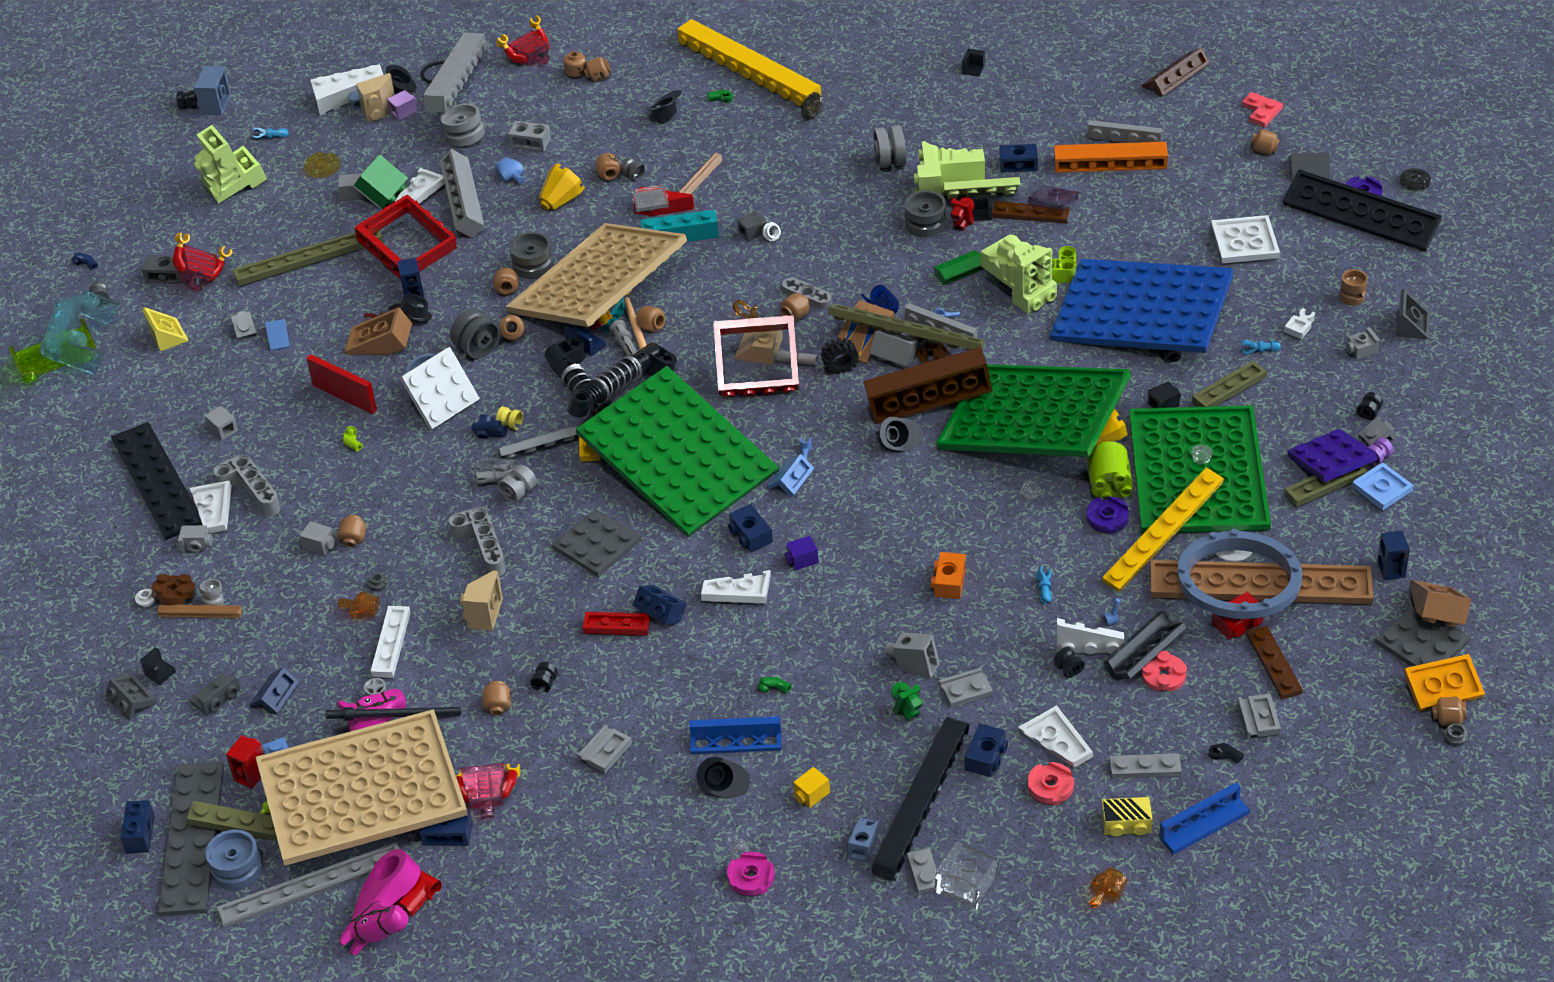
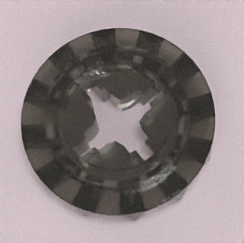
(811, 106)
(1411, 174)

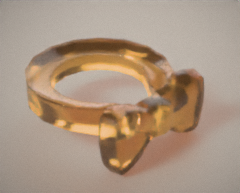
(752, 310)

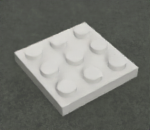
(1245, 239)
(439, 388)

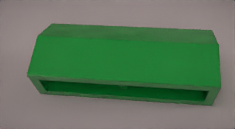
(958, 267)

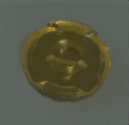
(322, 165)

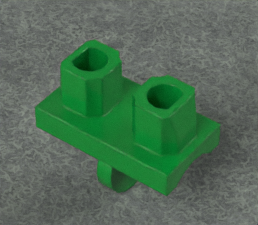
(906, 700)

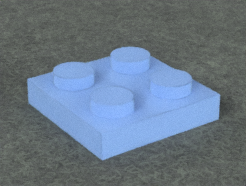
(1382, 486)

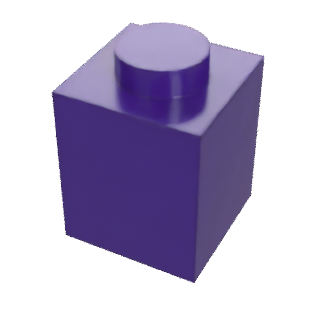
(801, 553)

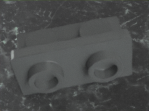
(128, 694)
(215, 694)

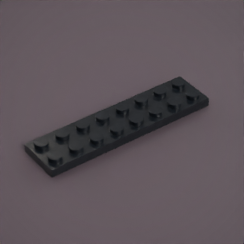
(1362, 210)
(156, 480)

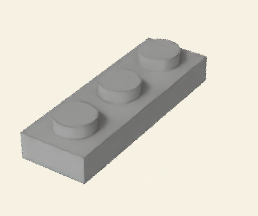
(1145, 765)

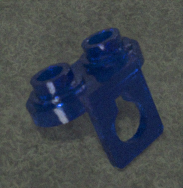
(883, 298)

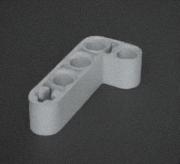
(243, 470)
(478, 524)

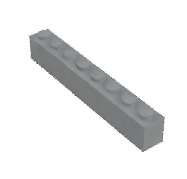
(454, 72)

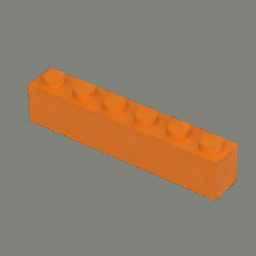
(1110, 157)

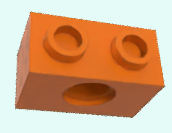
(949, 575)

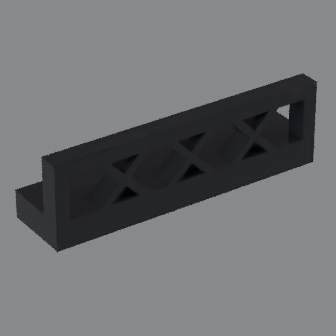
(1142, 646)

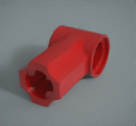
(420, 893)

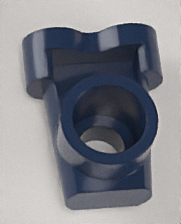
(488, 426)

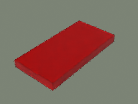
(341, 384)

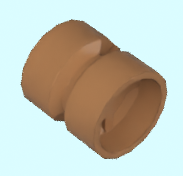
(1353, 287)

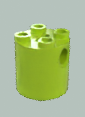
(1110, 471)

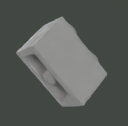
(894, 347)

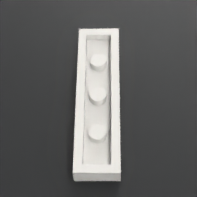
(390, 641)

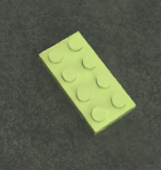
(1007, 186)

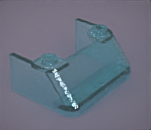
(69, 345)

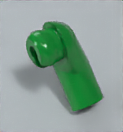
(722, 95)
(775, 682)

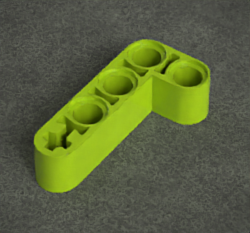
(1065, 266)

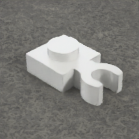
(1299, 325)

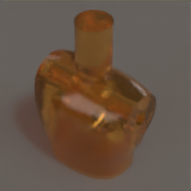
(362, 605)
(1107, 886)

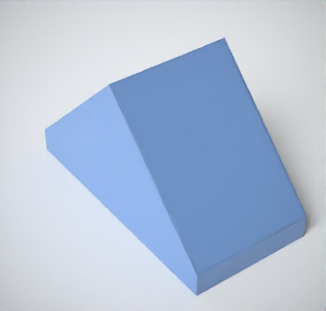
(277, 334)

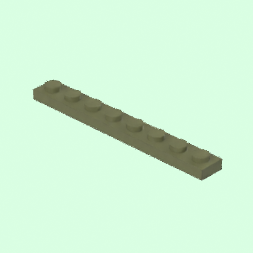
(298, 258)
(899, 326)

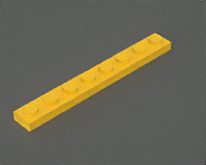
(1162, 530)

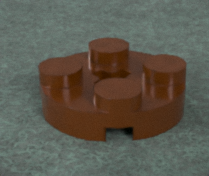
(173, 589)

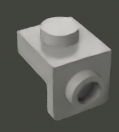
(243, 324)
(1376, 430)

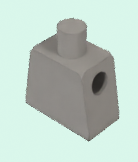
(915, 653)

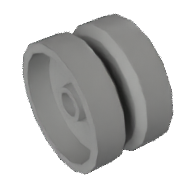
(462, 125)
(889, 146)

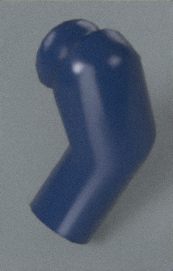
(87, 259)

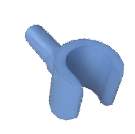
(946, 314)
(805, 446)
(1112, 617)

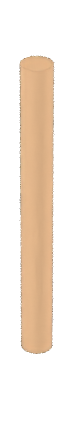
(632, 318)

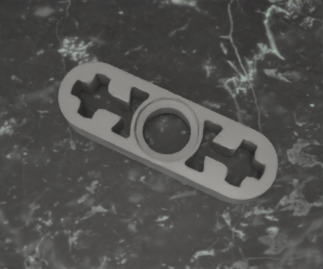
(791, 285)

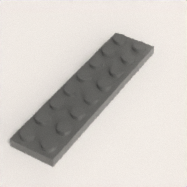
(186, 869)

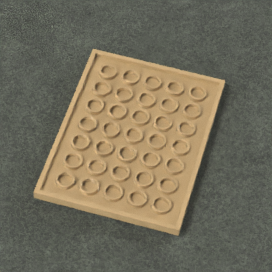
(596, 274)
(360, 787)

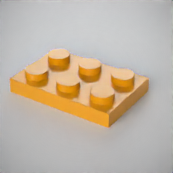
(1443, 679)

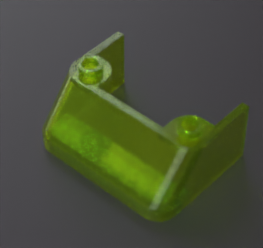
(31, 363)

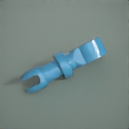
(270, 133)
(1260, 346)
(1044, 585)

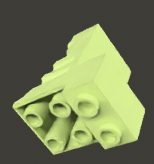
(947, 166)
(224, 170)
(1023, 269)

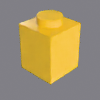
(811, 787)

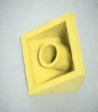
(164, 329)

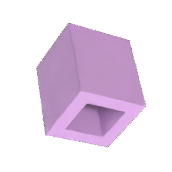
(402, 104)

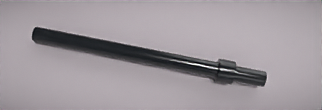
(350, 713)

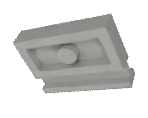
(965, 687)
(1259, 716)
(605, 749)

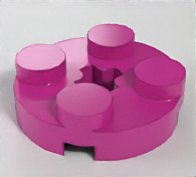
(755, 884)

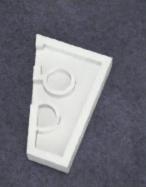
(423, 185)
(213, 504)
(745, 590)
(1086, 639)
(1057, 736)

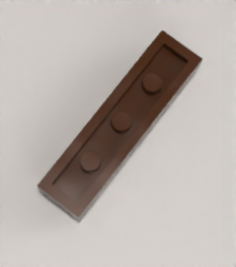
(1029, 212)
(1274, 662)

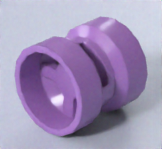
(1382, 448)

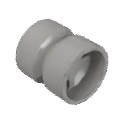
(517, 483)

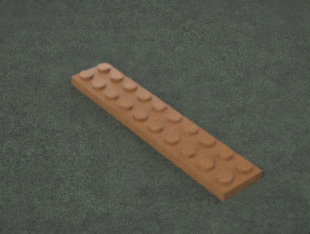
(1265, 580)

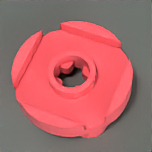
(1164, 661)
(1050, 794)

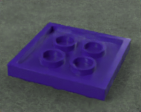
(1332, 455)

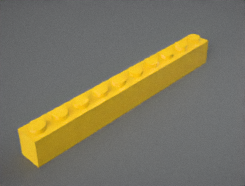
(746, 62)

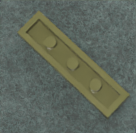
(1229, 385)
(1314, 488)
(228, 818)

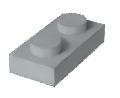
(923, 870)

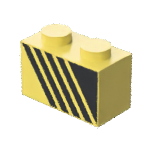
(1126, 816)

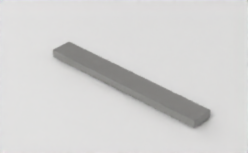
(301, 887)

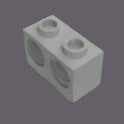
(529, 136)

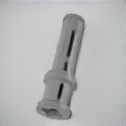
(622, 332)

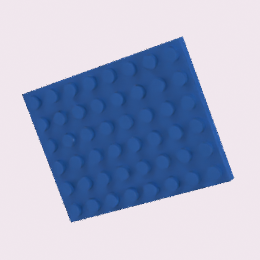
(1142, 305)

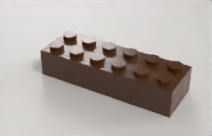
(928, 385)

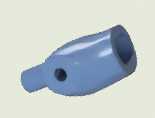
(510, 169)

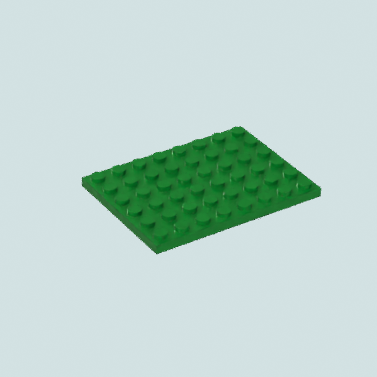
(1037, 411)
(677, 451)
(1165, 465)

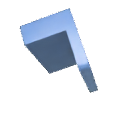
(792, 474)

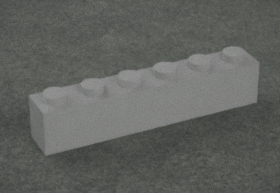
(462, 193)

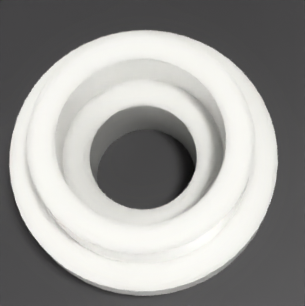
(775, 231)
(144, 598)

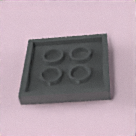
(597, 542)
(1421, 641)

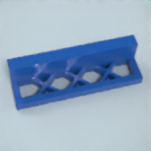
(735, 728)
(1204, 820)

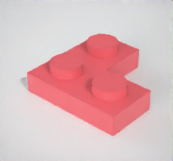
(1264, 108)

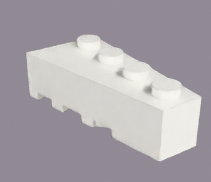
(334, 89)

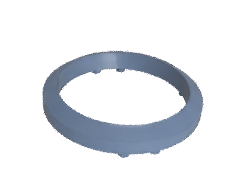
(1243, 542)

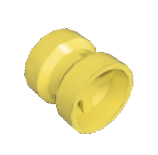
(509, 417)

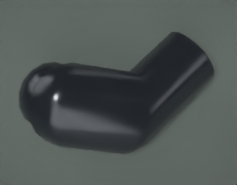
(1224, 750)

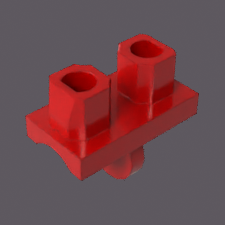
(962, 212)

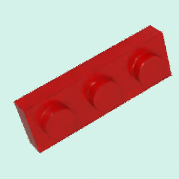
(616, 623)

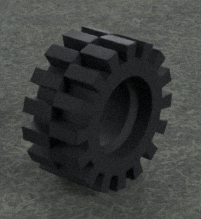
(838, 348)

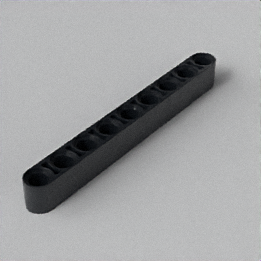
(919, 798)

